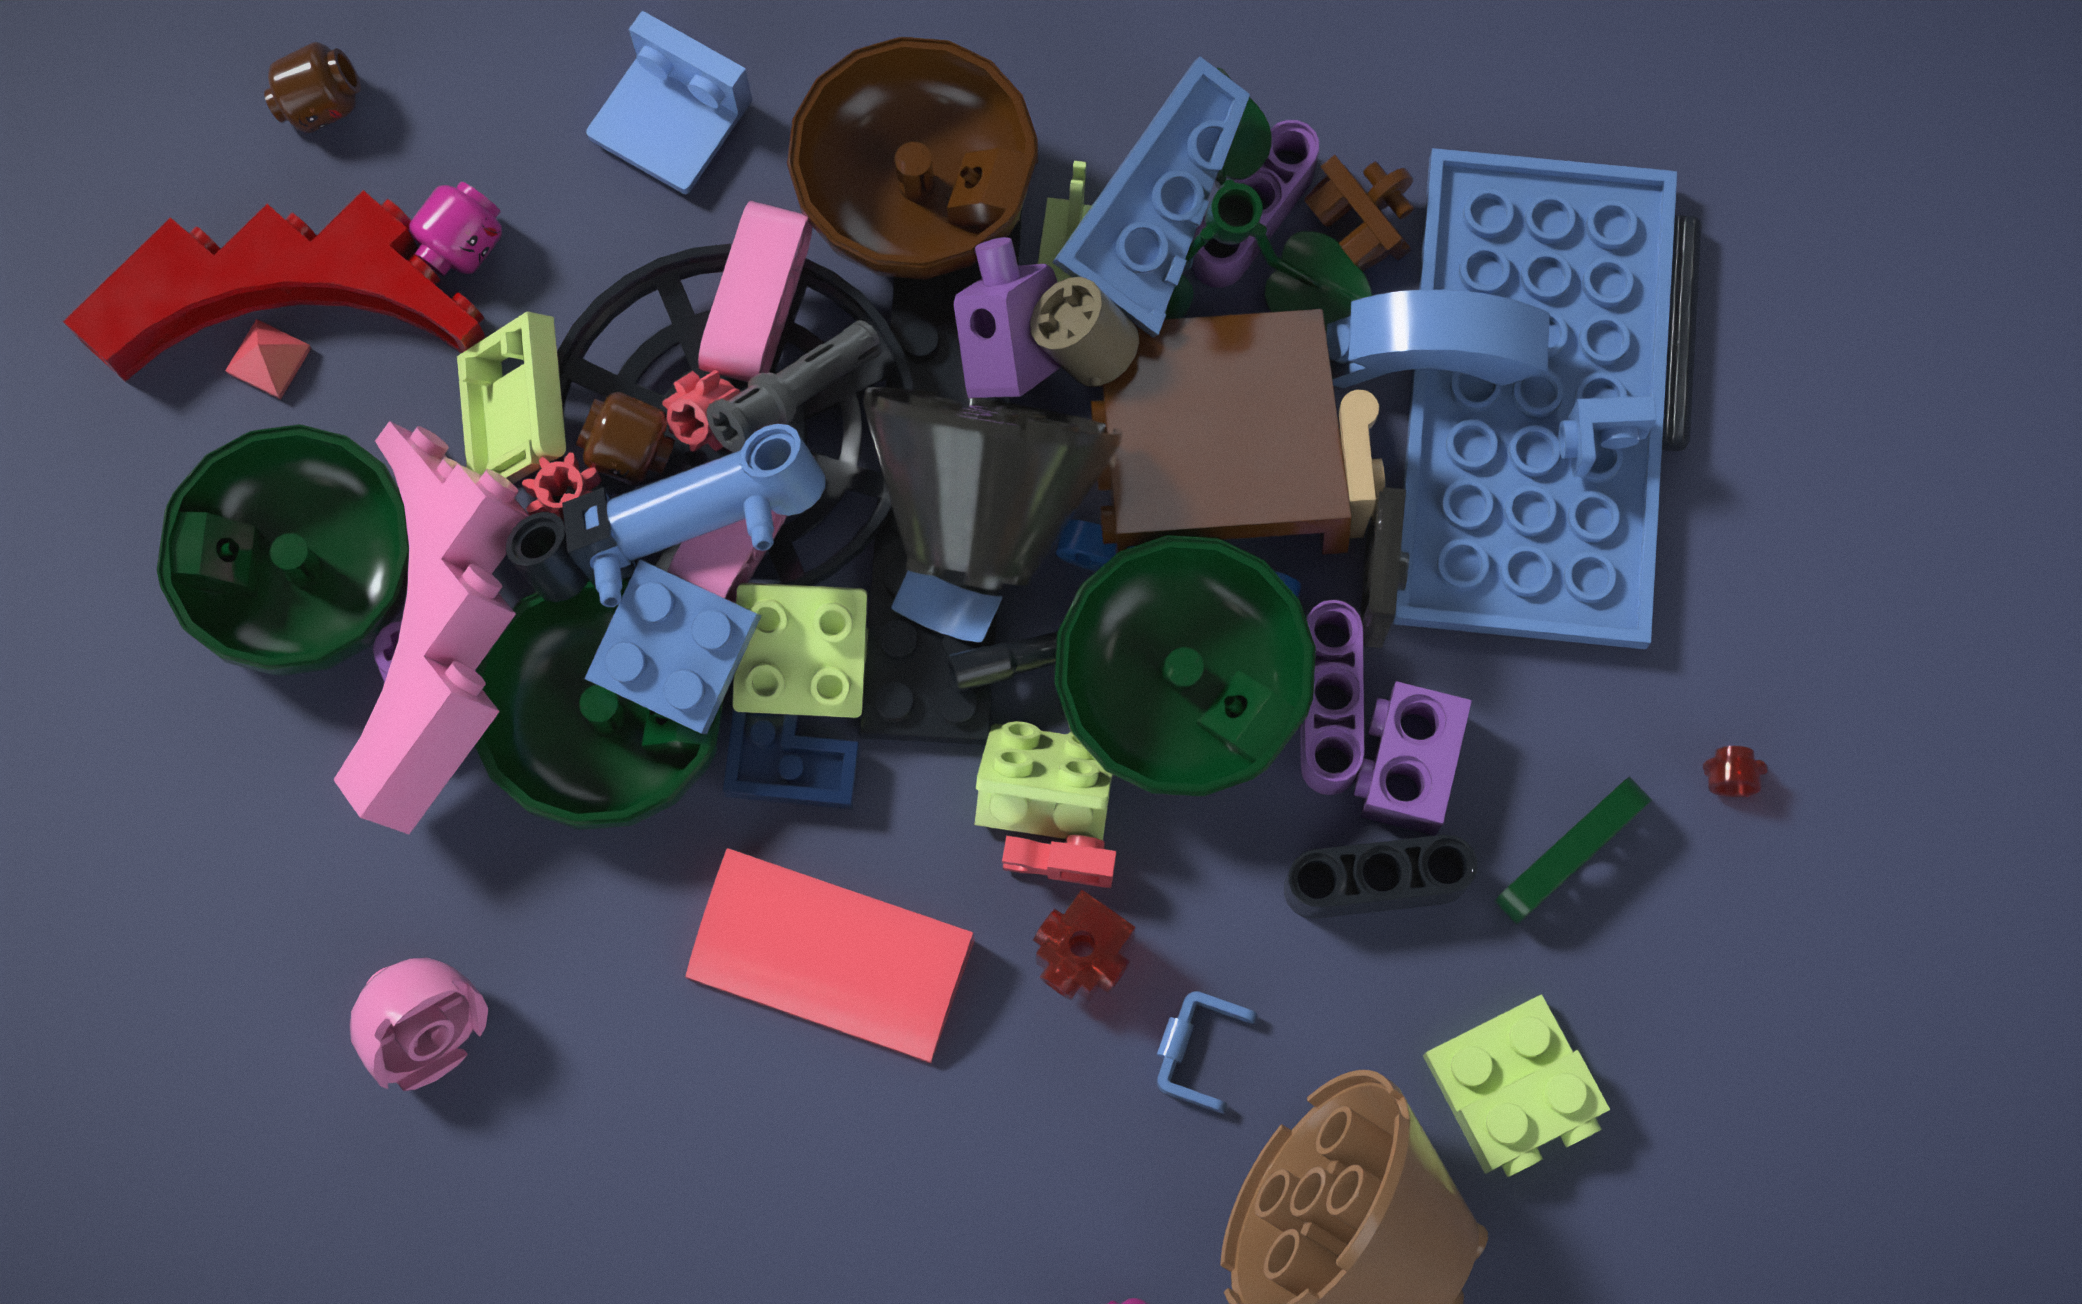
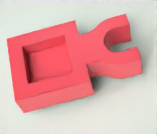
(1076, 861)

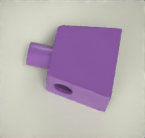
(995, 324)

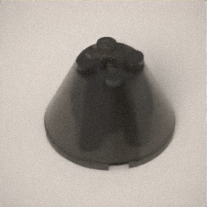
(983, 482)

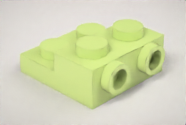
(1517, 1087)

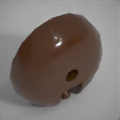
(912, 156)

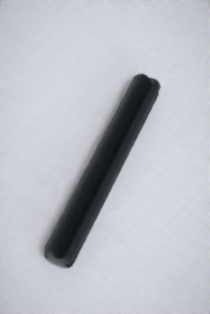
(1681, 333)

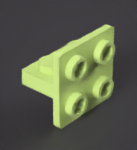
(803, 651)
(1040, 784)

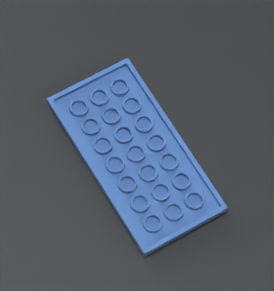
(1490, 505)

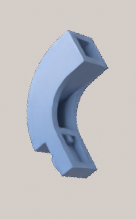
(1442, 331)

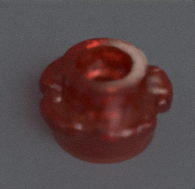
(1734, 772)

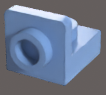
(1612, 421)

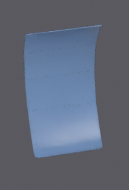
(945, 607)

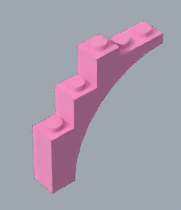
(451, 619)

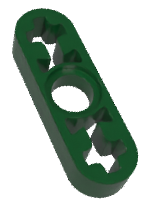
(1573, 850)

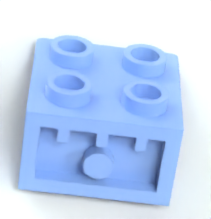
(671, 105)

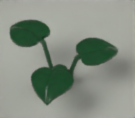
(1312, 265)

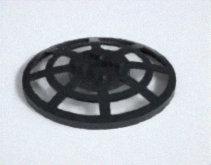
(688, 329)

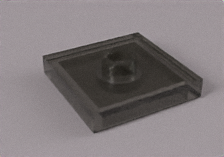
(1383, 566)

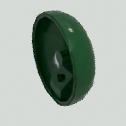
(285, 550)
(1185, 666)
(569, 743)

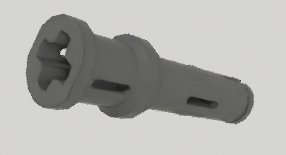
(774, 397)

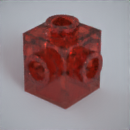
(1090, 925)

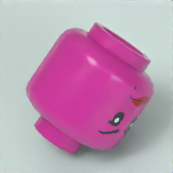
(456, 229)

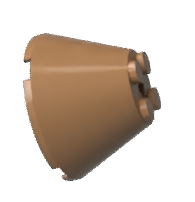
(1351, 1208)

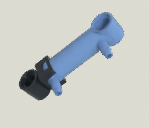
(608, 535)

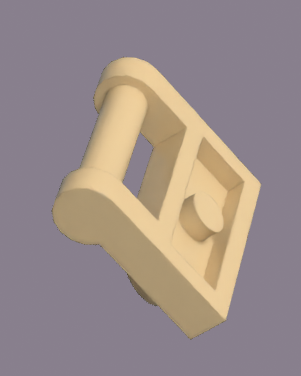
(1363, 474)

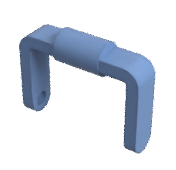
(1176, 1041)

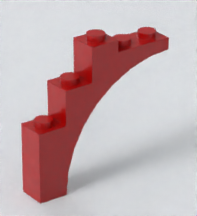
(190, 283)

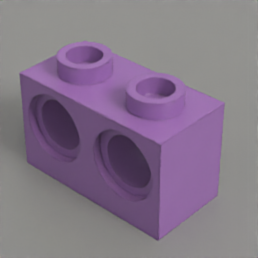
(1427, 761)

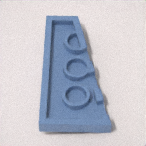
(1150, 209)

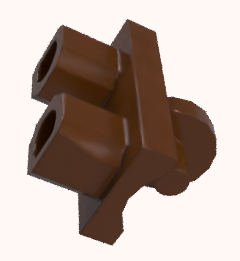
(1342, 192)

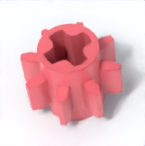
(689, 408)
(554, 480)

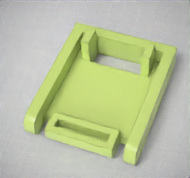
(517, 415)

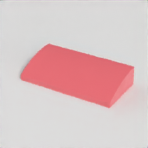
(829, 955)

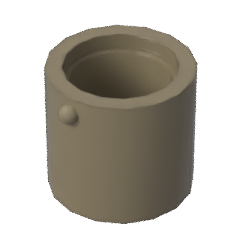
(1084, 331)

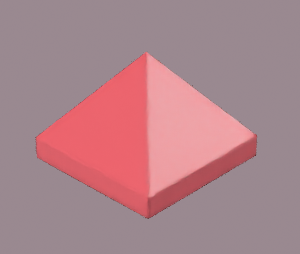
(268, 359)

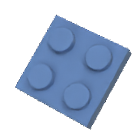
(673, 647)

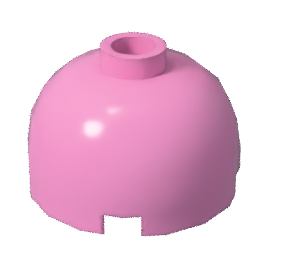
(414, 1022)

